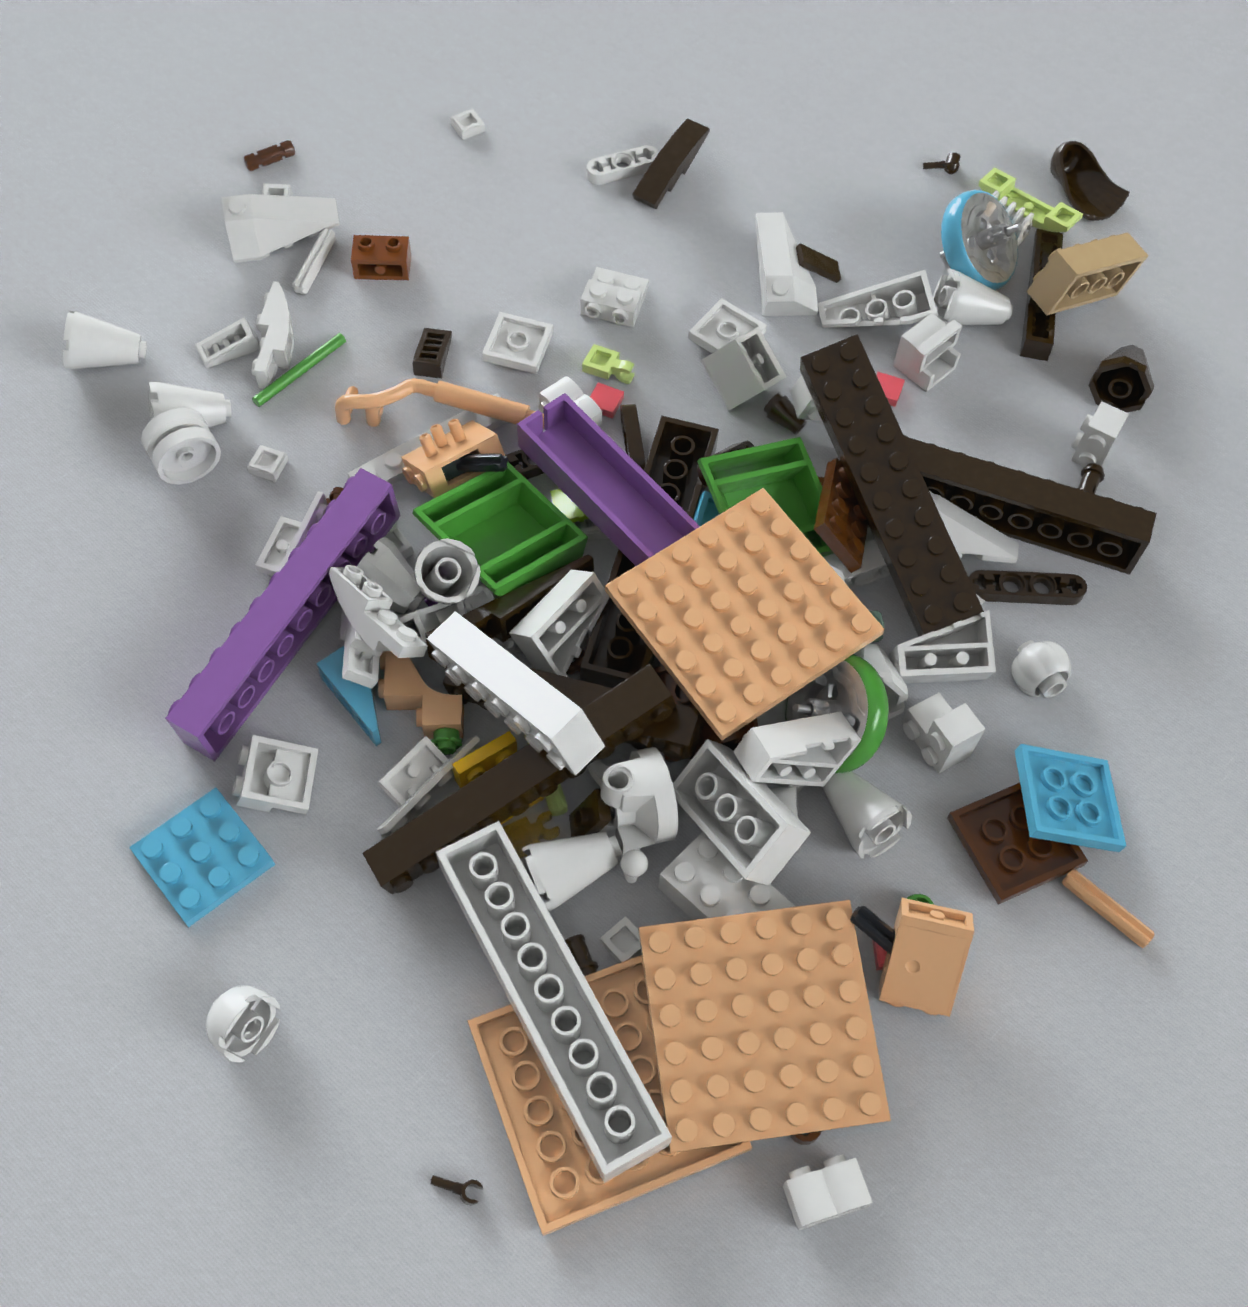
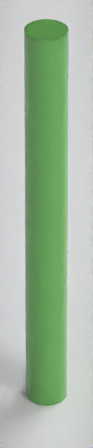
(298, 370)

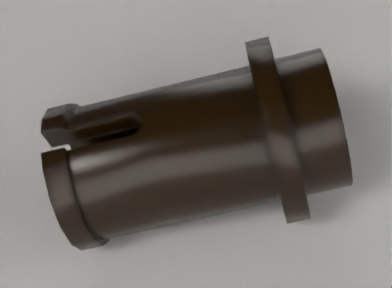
(1091, 477)
(581, 954)

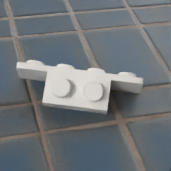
(289, 535)
(416, 775)

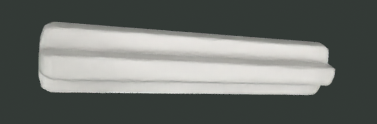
(314, 261)

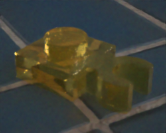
(524, 833)

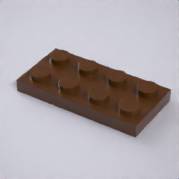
(841, 517)

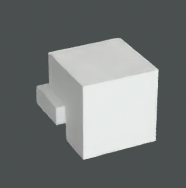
(928, 351)

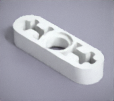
(637, 158)

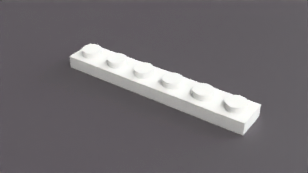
(390, 464)

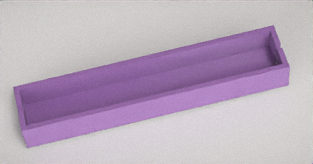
(602, 480)

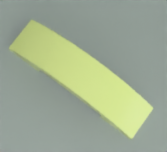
(1045, 217)

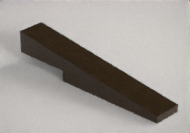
(1039, 327)
(504, 613)

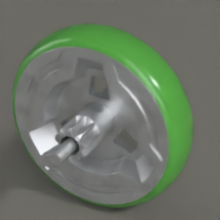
(859, 698)

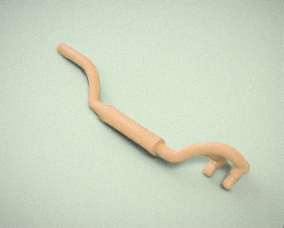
(442, 392)

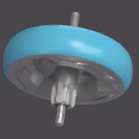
(978, 226)

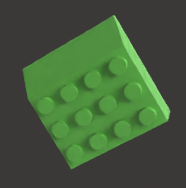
(777, 467)
(507, 527)

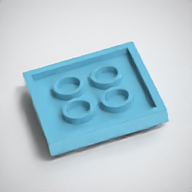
(1069, 798)
(202, 856)

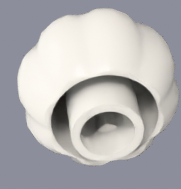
(1041, 665)

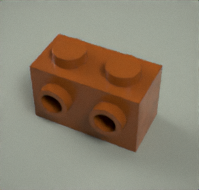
(381, 257)

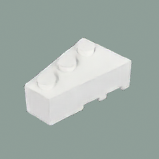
(559, 622)
(949, 654)
(797, 750)

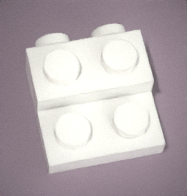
(613, 296)
(275, 775)

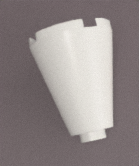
(969, 301)
(99, 343)
(209, 404)
(447, 571)
(866, 813)
(570, 864)

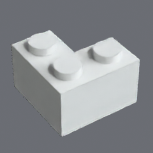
(942, 732)

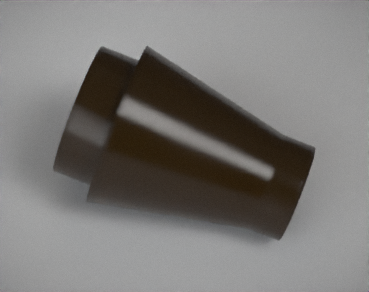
(783, 413)

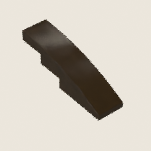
(670, 163)

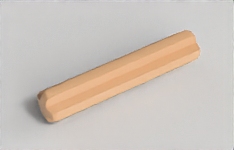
(1108, 908)

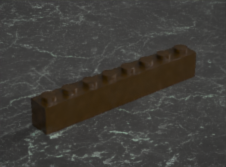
(674, 736)

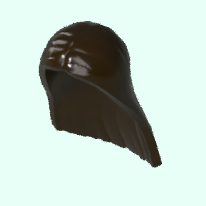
(1085, 182)

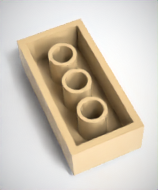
(1086, 273)

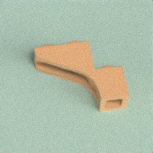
(406, 690)

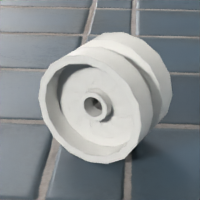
(180, 445)

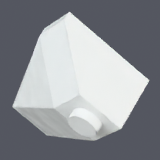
(268, 222)
(784, 284)
(887, 303)
(974, 535)

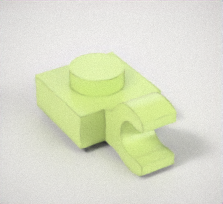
(604, 362)

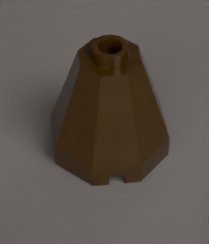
(1123, 379)

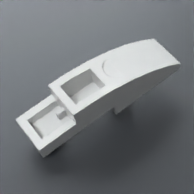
(276, 335)
(370, 616)
(359, 660)

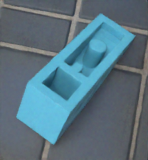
(354, 697)

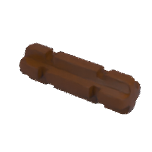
(269, 155)

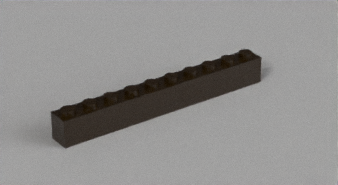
(513, 784)

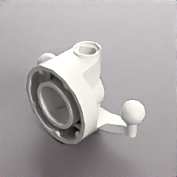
(640, 805)

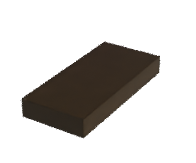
(818, 263)

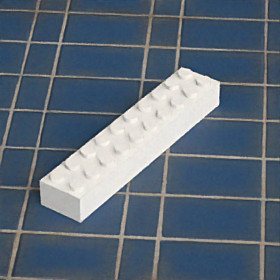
(554, 1002)

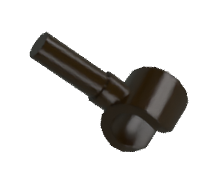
(951, 164)
(457, 1188)

